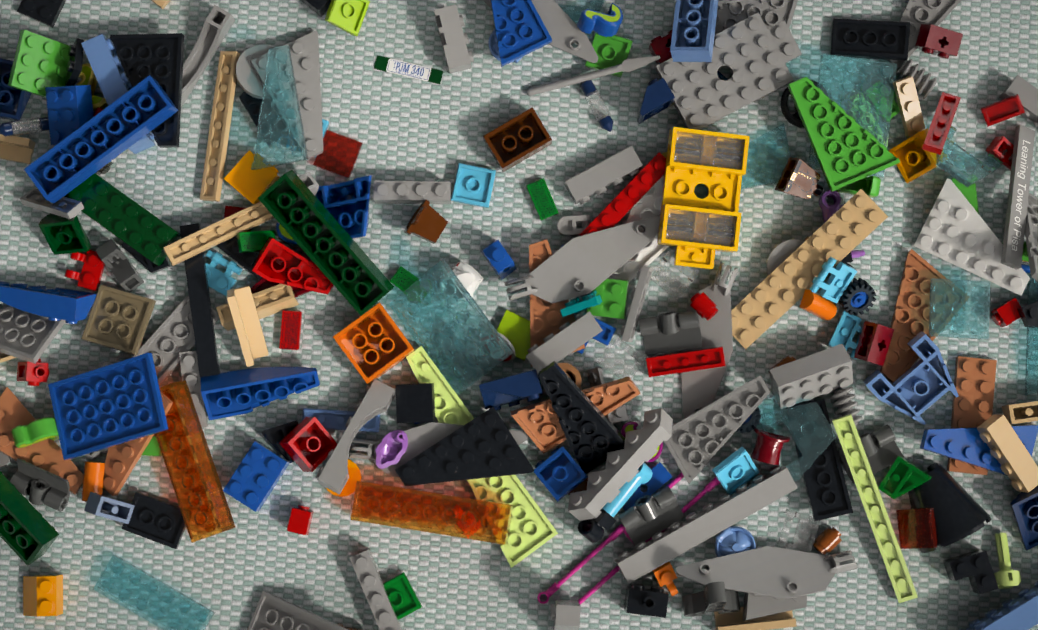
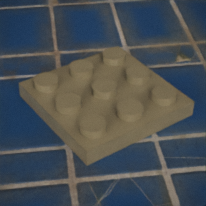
(118, 320)

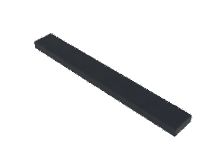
(201, 309)

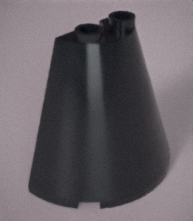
(954, 508)

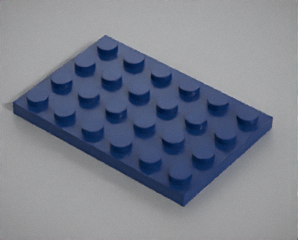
(108, 406)

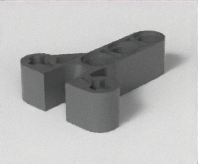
(712, 599)

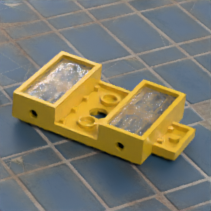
(710, 223)

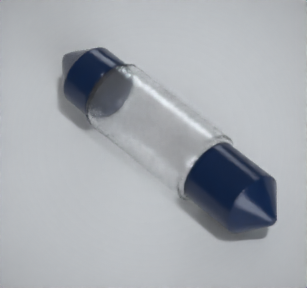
(597, 105)
(24, 126)

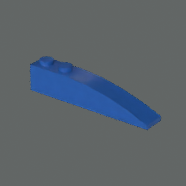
(50, 303)
(246, 389)

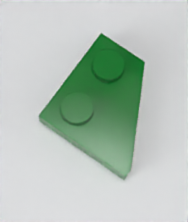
(902, 478)

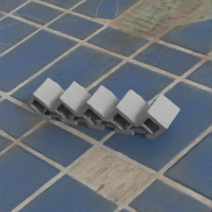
(621, 465)

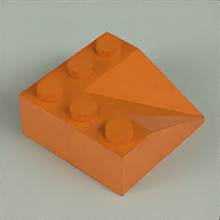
(373, 343)

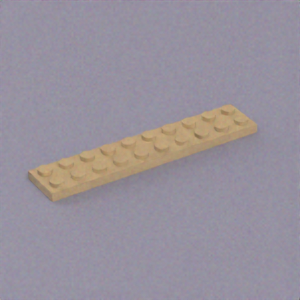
(795, 274)

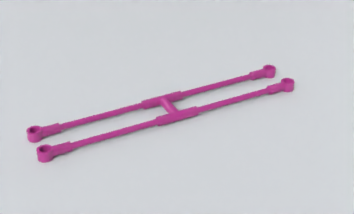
(611, 537)

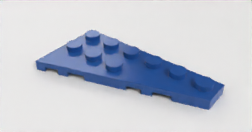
(518, 29)
(968, 447)

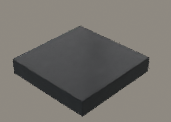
(415, 403)

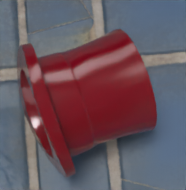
(768, 447)

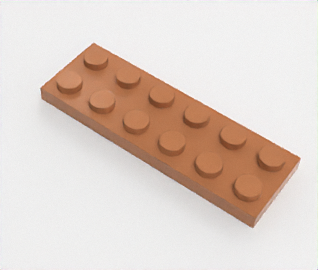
(974, 405)

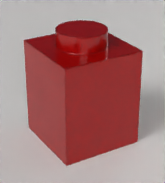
(1006, 313)
(300, 520)

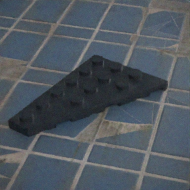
(163, 60)
(472, 452)

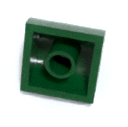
(64, 234)

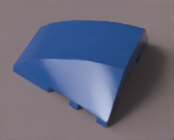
(348, 204)

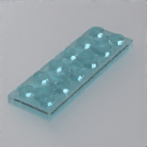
(151, 597)

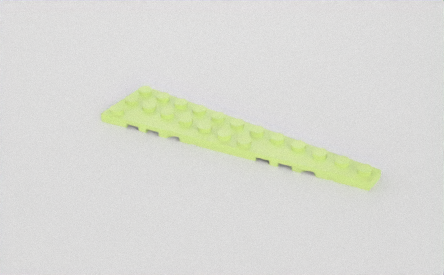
(528, 523)

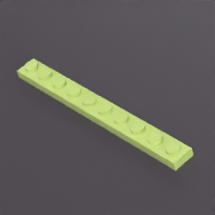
(875, 508)

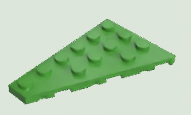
(840, 143)

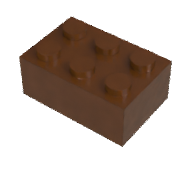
(517, 139)

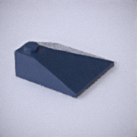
(1026, 516)

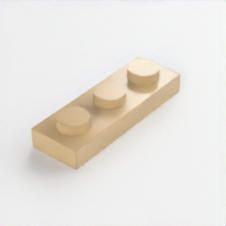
(909, 106)

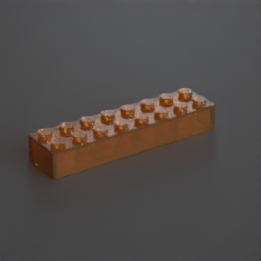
(192, 467)
(432, 512)

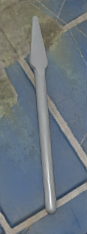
(627, 65)

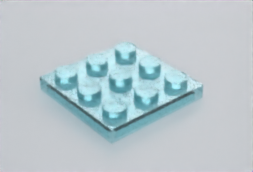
(959, 308)

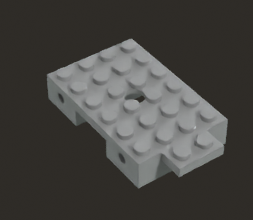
(757, 68)

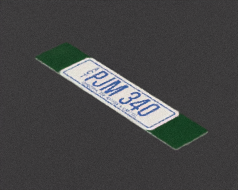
(408, 69)

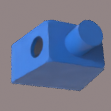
(499, 259)

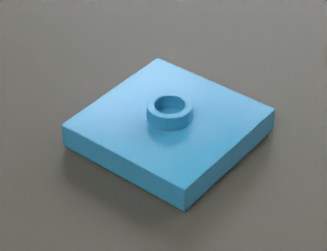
(473, 185)
(735, 470)

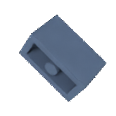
(109, 508)

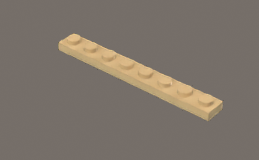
(219, 127)

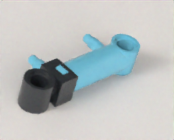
(594, 528)

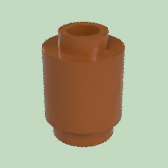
(827, 540)

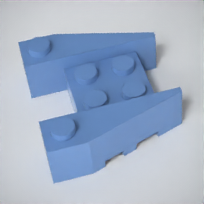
(917, 386)

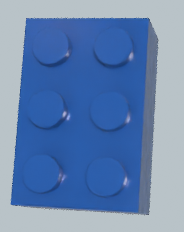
(68, 110)
(256, 476)

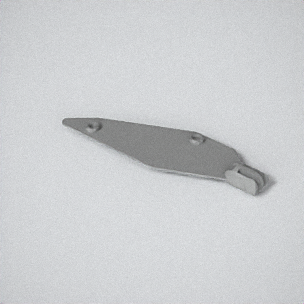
(563, 30)
(585, 262)
(701, 386)
(419, 440)
(771, 571)

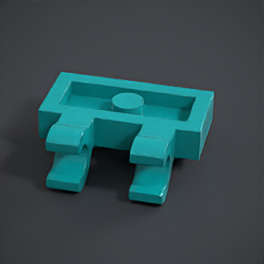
(575, 306)

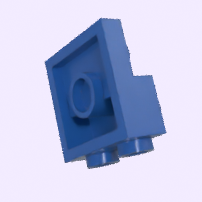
(559, 473)

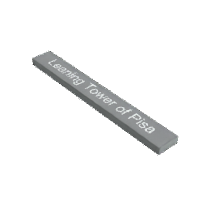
(1018, 197)

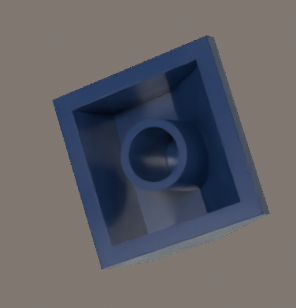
(656, 99)

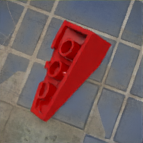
(285, 266)

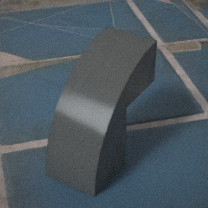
(120, 265)

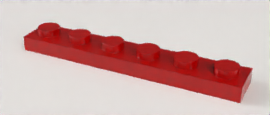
(628, 196)

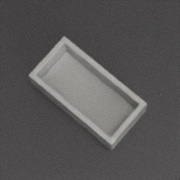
(811, 376)

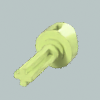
(1006, 576)

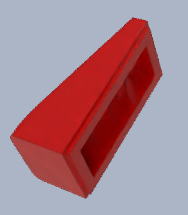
(1005, 144)

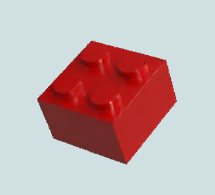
(308, 444)

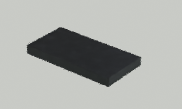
(870, 39)

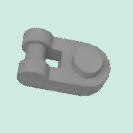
(567, 225)

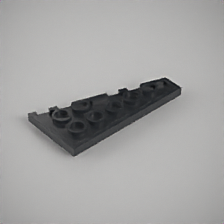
(582, 422)

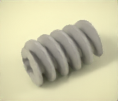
(921, 81)
(845, 404)

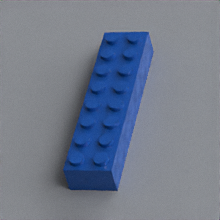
(101, 139)

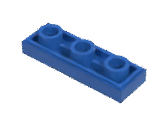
(658, 479)

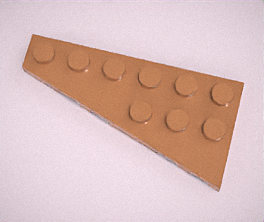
(41, 454)

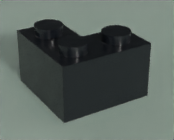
(976, 567)

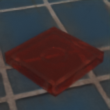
(338, 154)
(916, 528)

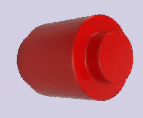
(703, 305)

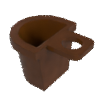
(426, 223)

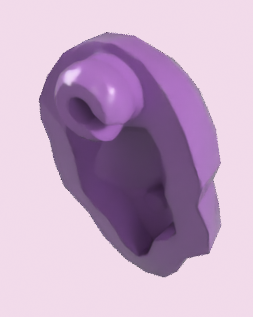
(391, 449)

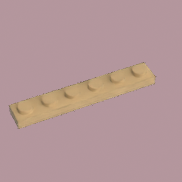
(217, 233)

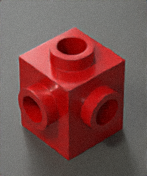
(32, 372)

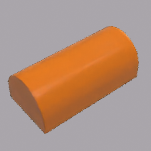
(818, 305)
(93, 478)

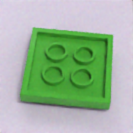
(38, 64)

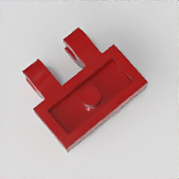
(91, 271)

